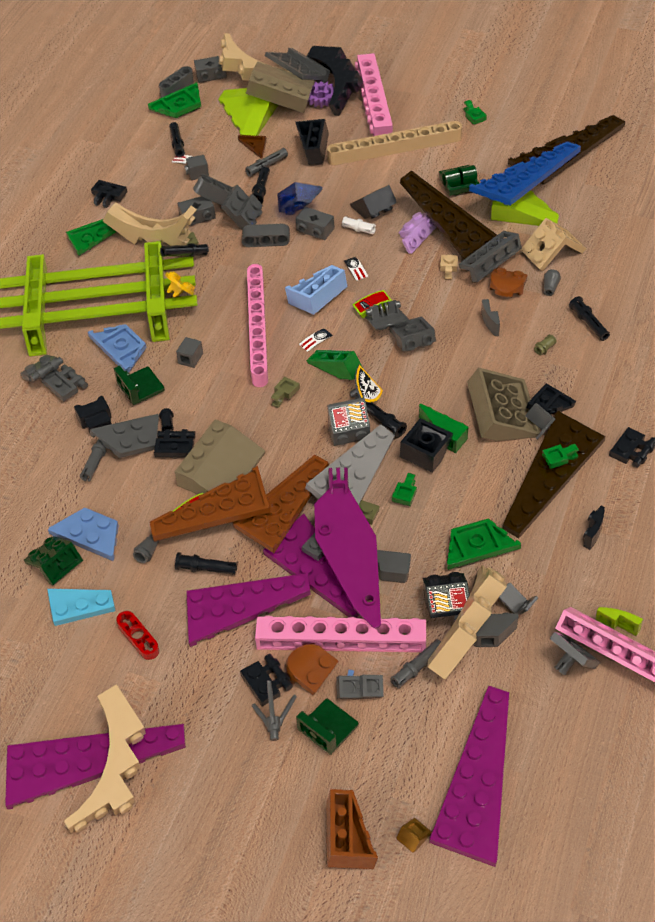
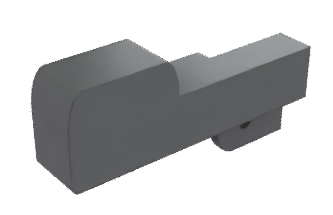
(393, 566)

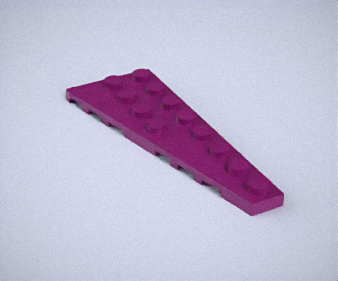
(60, 763)
(473, 803)

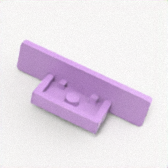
(416, 231)

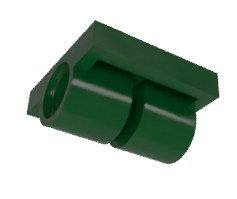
(459, 179)

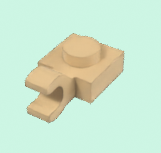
(449, 264)

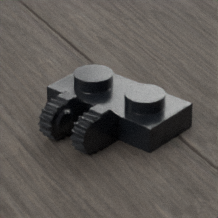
(109, 191)

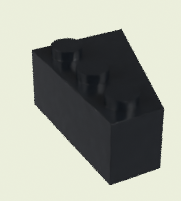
(314, 139)

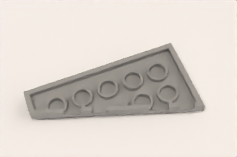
(361, 462)

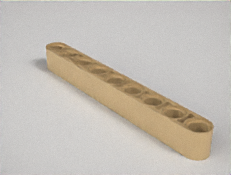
(394, 143)

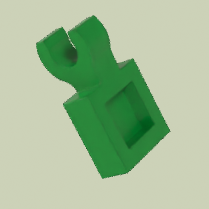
(474, 115)
(559, 456)
(406, 491)

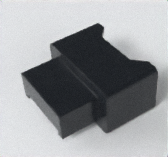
(93, 414)

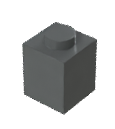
(196, 166)
(189, 352)

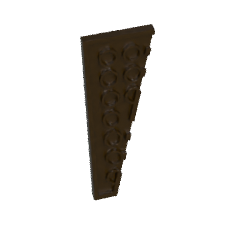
(588, 140)
(456, 224)
(543, 483)

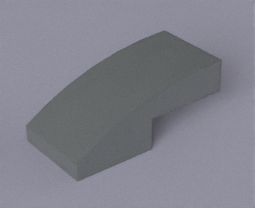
(490, 318)
(359, 686)

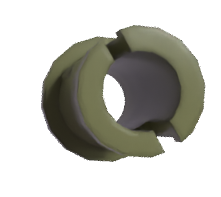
(545, 344)

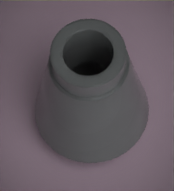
(551, 281)
(144, 551)

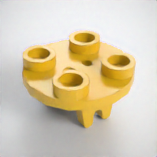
(178, 286)

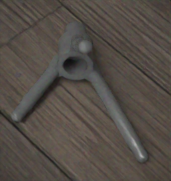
(273, 722)

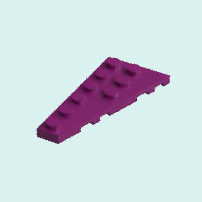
(321, 576)

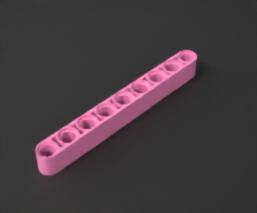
(257, 326)

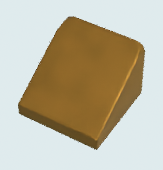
(413, 834)

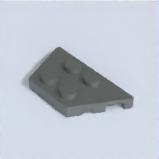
(129, 436)

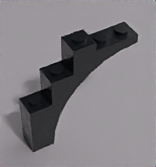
(346, 78)

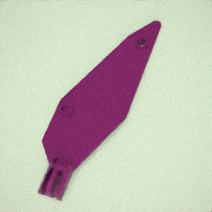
(349, 546)

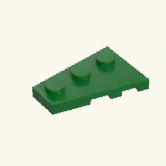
(89, 235)

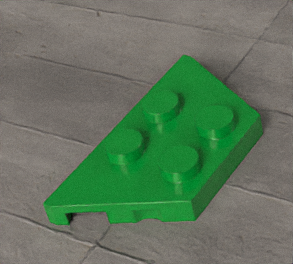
(178, 102)
(478, 542)

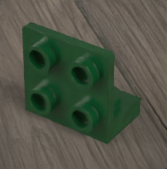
(139, 384)
(54, 558)
(327, 725)

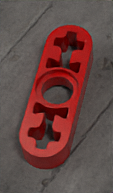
(138, 643)

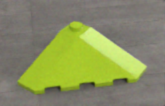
(246, 110)
(526, 210)

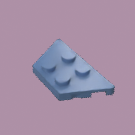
(120, 345)
(89, 531)

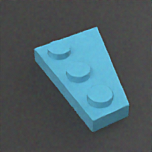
(79, 604)

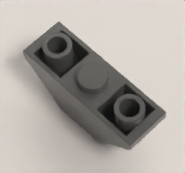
(495, 629)

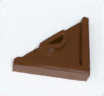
(254, 143)

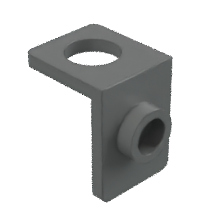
(540, 418)
(515, 600)

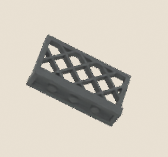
(300, 65)

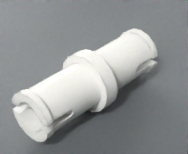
(359, 225)

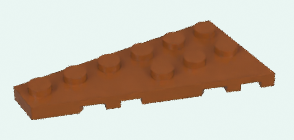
(219, 506)
(285, 506)

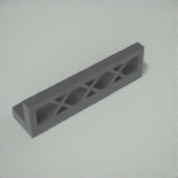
(489, 257)

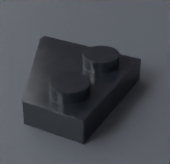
(551, 400)

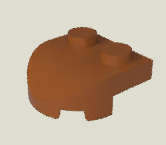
(507, 282)
(310, 666)

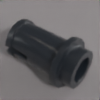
(166, 419)

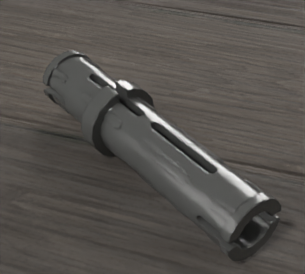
(267, 161)
(97, 453)
(411, 669)

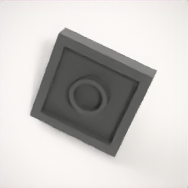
(573, 653)

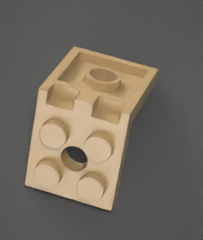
(554, 238)

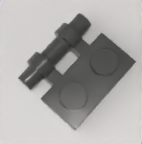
(43, 366)
(61, 386)

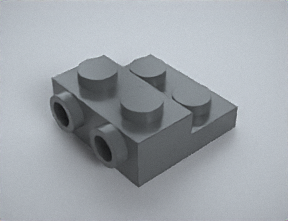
(241, 207)
(413, 334)

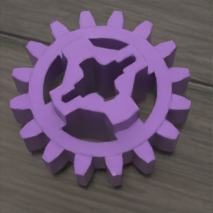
(321, 94)

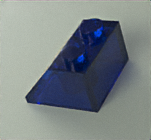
(296, 197)

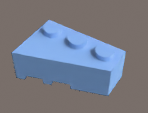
(318, 290)

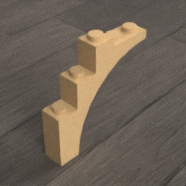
(235, 59)
(137, 227)
(476, 611)
(121, 763)

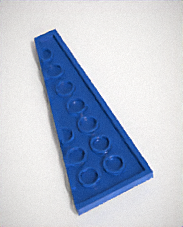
(523, 177)

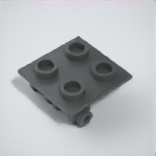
(391, 316)

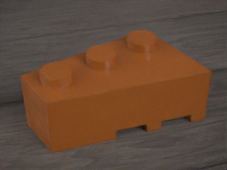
(346, 834)

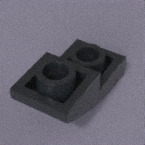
(595, 525)

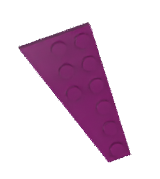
(232, 605)

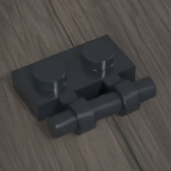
(174, 443)
(627, 445)
(258, 675)

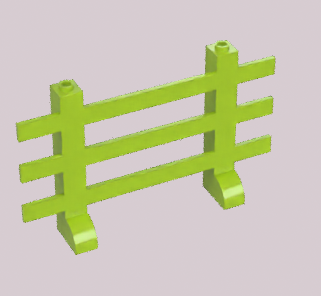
(36, 296)

